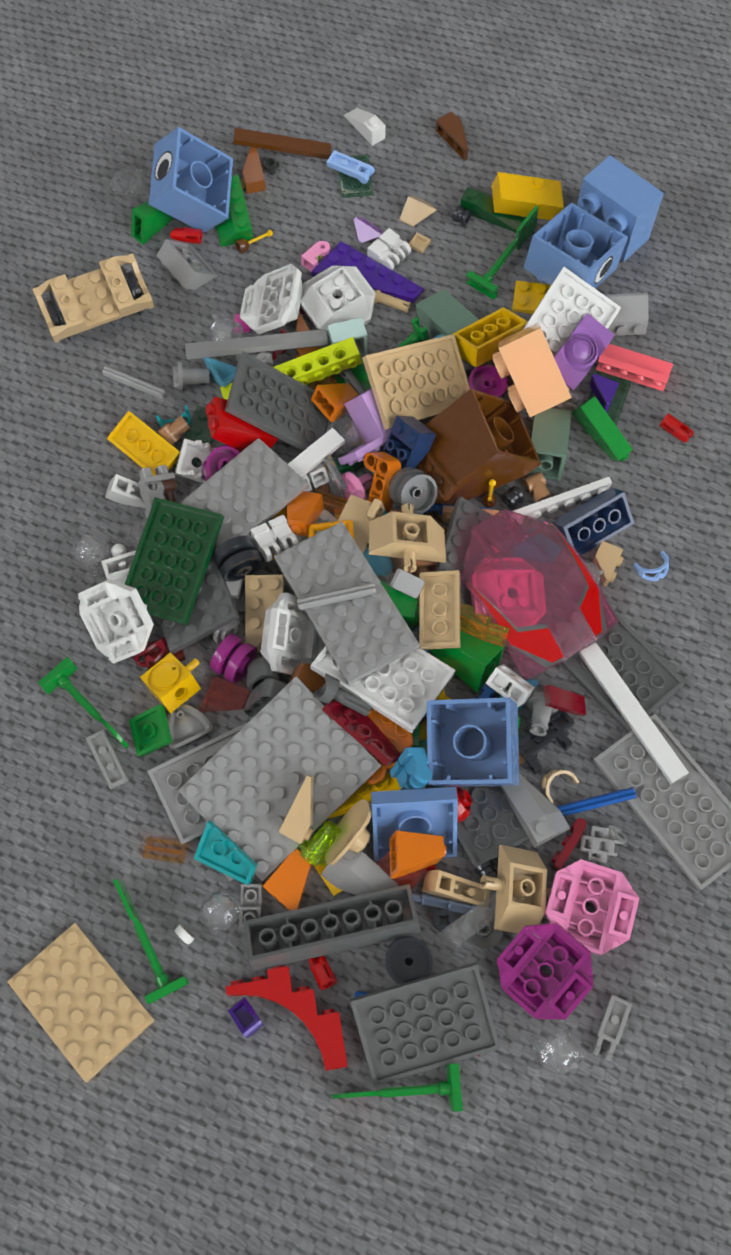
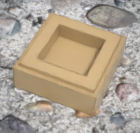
(419, 243)

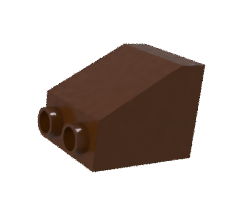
(481, 441)

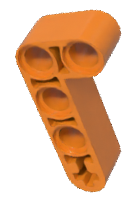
(384, 469)

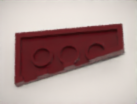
(364, 731)

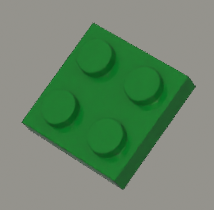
(150, 730)

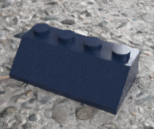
(596, 520)

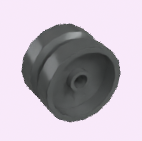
(414, 488)

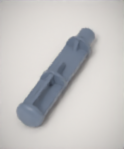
(442, 903)

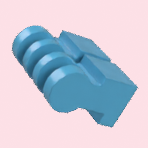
(412, 769)

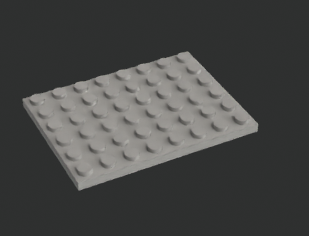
(262, 768)

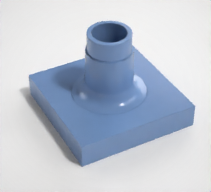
(415, 811)

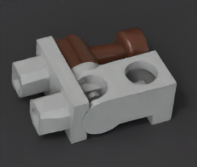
(156, 486)

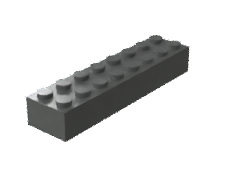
(331, 927)

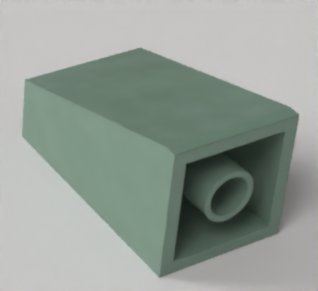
(443, 314)
(550, 441)

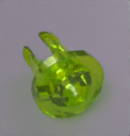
(317, 847)

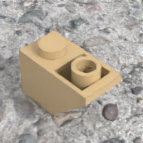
(607, 559)

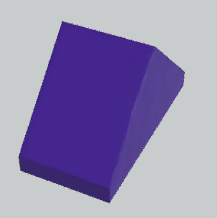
(603, 390)
(245, 1017)

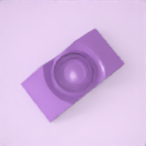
(582, 350)

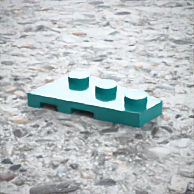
(224, 855)

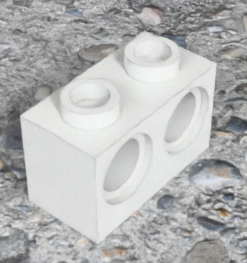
(510, 685)

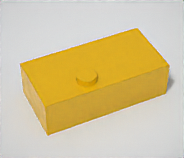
(520, 194)
(481, 338)

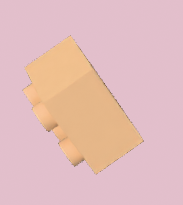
(533, 369)

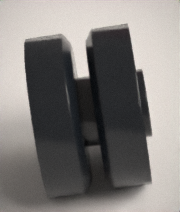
(237, 558)
(404, 948)

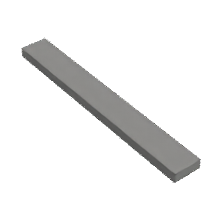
(256, 344)

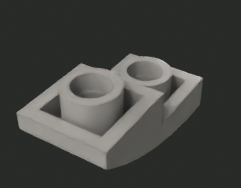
(250, 902)

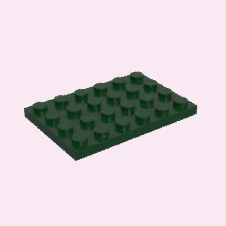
(173, 558)

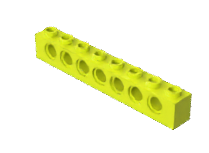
(314, 363)

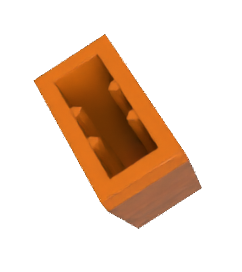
(331, 399)
(304, 511)
(414, 852)
(289, 881)

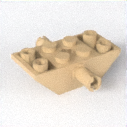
(407, 537)
(518, 888)

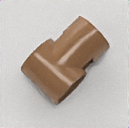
(172, 431)
(536, 486)

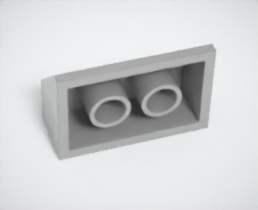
(185, 264)
(633, 315)

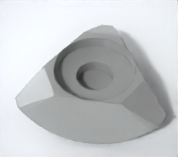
(187, 725)

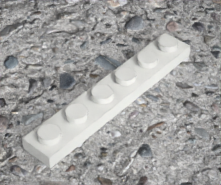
(565, 499)

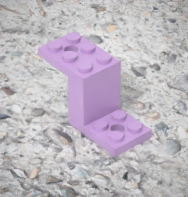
(368, 421)

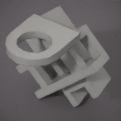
(609, 837)

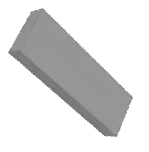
(107, 759)

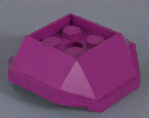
(541, 993)

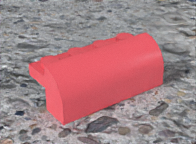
(634, 367)

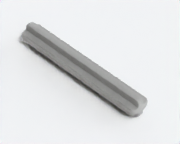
(134, 382)
(336, 596)

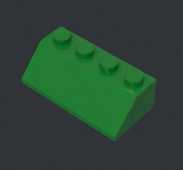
(238, 221)

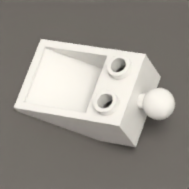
(118, 566)

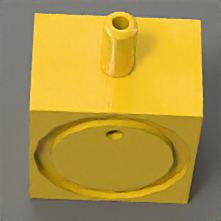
(171, 681)

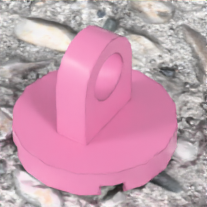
(357, 486)

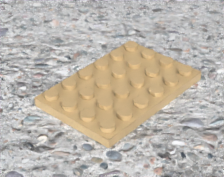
(416, 379)
(81, 1002)

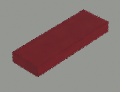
(564, 700)

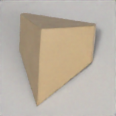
(416, 210)

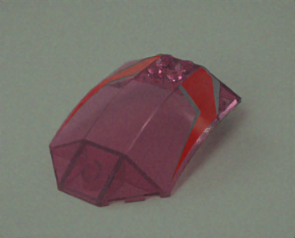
(535, 587)

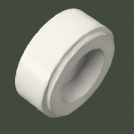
(184, 934)

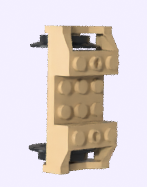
(93, 297)

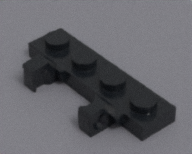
(557, 732)

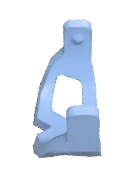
(641, 571)

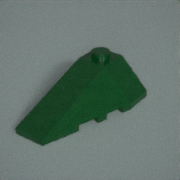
(482, 208)

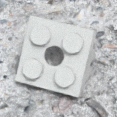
(189, 451)

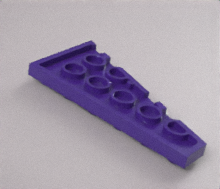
(376, 274)

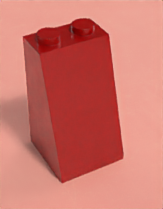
(232, 429)

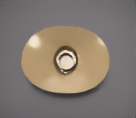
(353, 832)

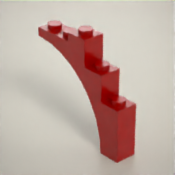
(324, 1027)

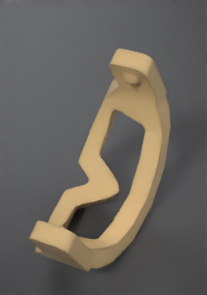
(549, 777)

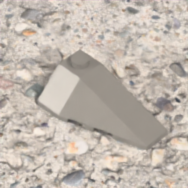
(535, 812)
(357, 874)

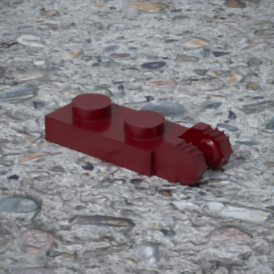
(569, 843)

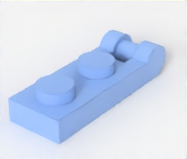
(350, 166)

